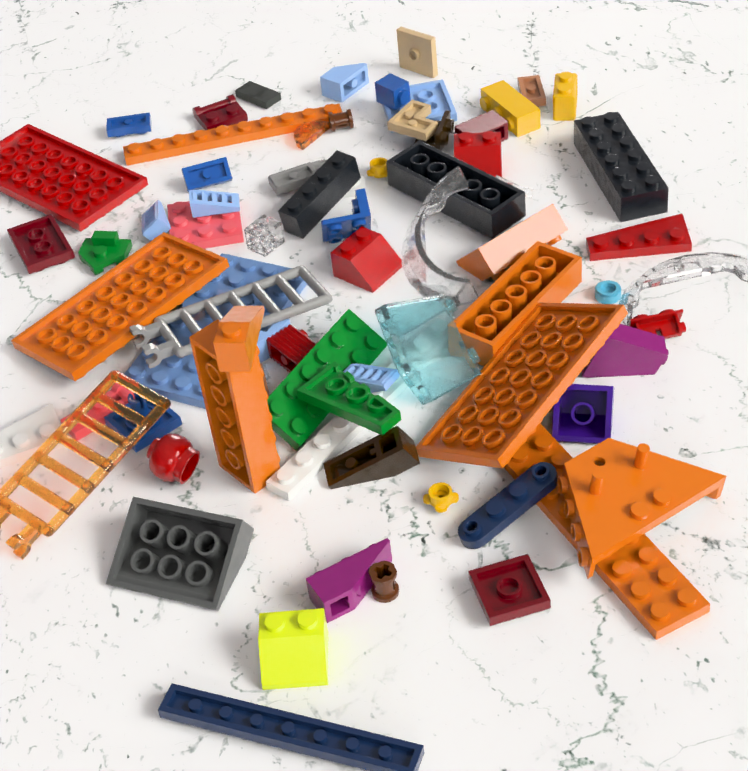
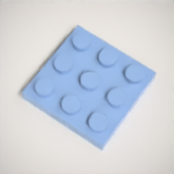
(431, 93)

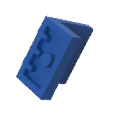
(342, 227)

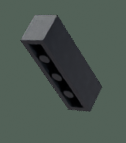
(319, 194)

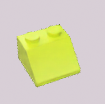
(293, 649)

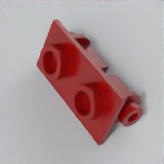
(666, 321)

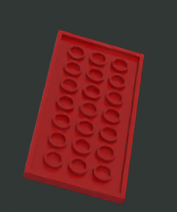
(63, 177)

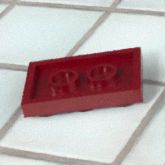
(40, 244)

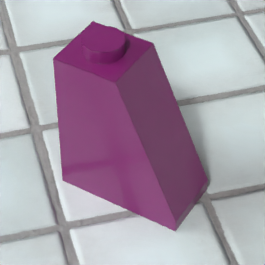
(628, 354)

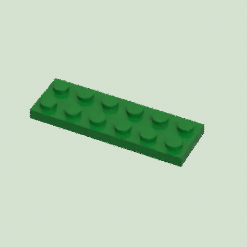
(345, 343)

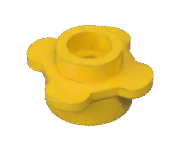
(378, 168)
(440, 497)

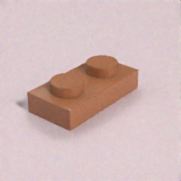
(532, 89)

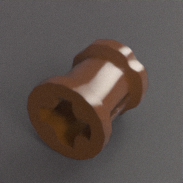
(340, 120)
(383, 578)

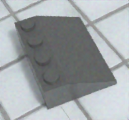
(179, 553)

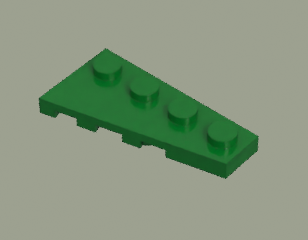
(344, 397)

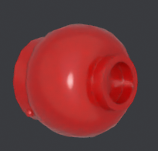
(173, 458)

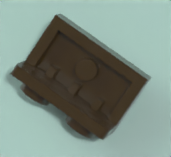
(441, 136)

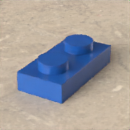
(129, 124)
(207, 174)

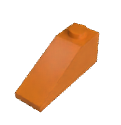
(238, 338)

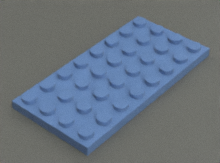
(178, 377)

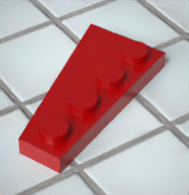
(645, 239)

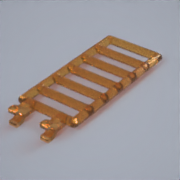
(22, 542)

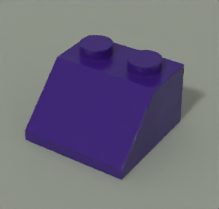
(584, 414)

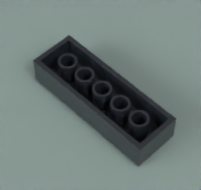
(620, 166)
(485, 206)

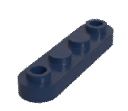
(508, 505)

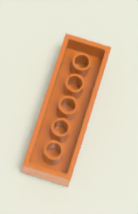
(537, 276)
(236, 414)

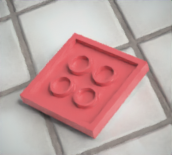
(205, 230)

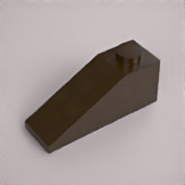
(373, 460)

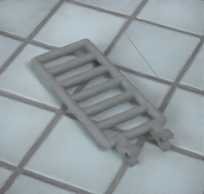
(173, 346)

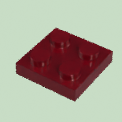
(509, 589)

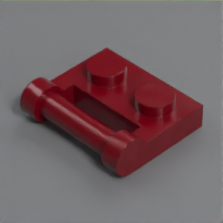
(220, 113)

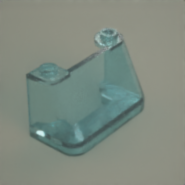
(427, 345)

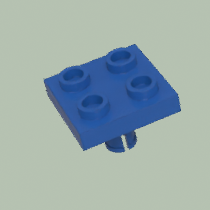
(167, 422)

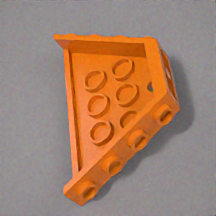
(624, 492)

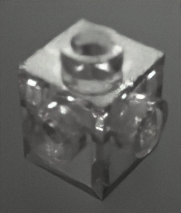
(264, 235)

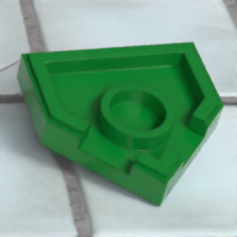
(103, 250)

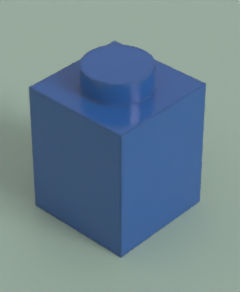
(392, 91)

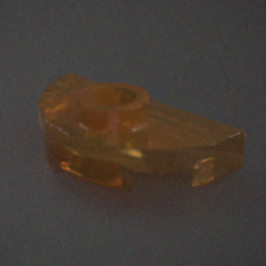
(309, 132)

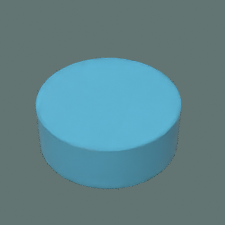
(607, 292)

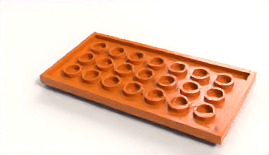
(132, 293)
(521, 383)

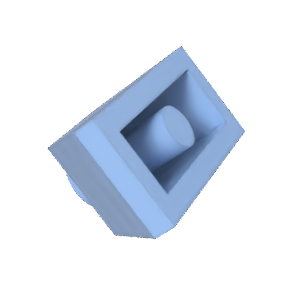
(344, 81)

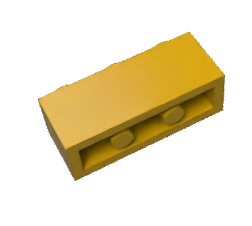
(509, 103)

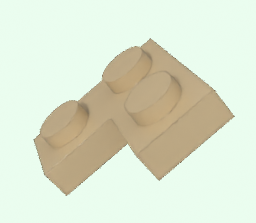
(412, 121)

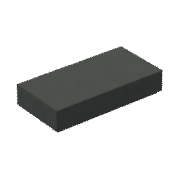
(258, 94)

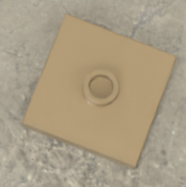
(417, 52)

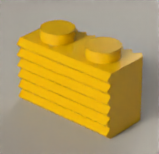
(565, 96)

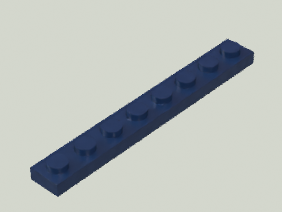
(289, 731)

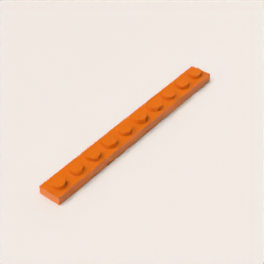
(224, 135)

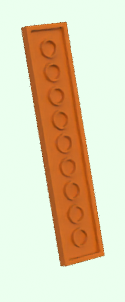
(636, 572)

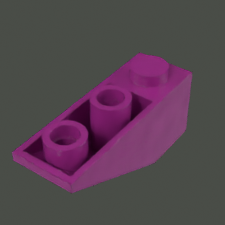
(347, 582)

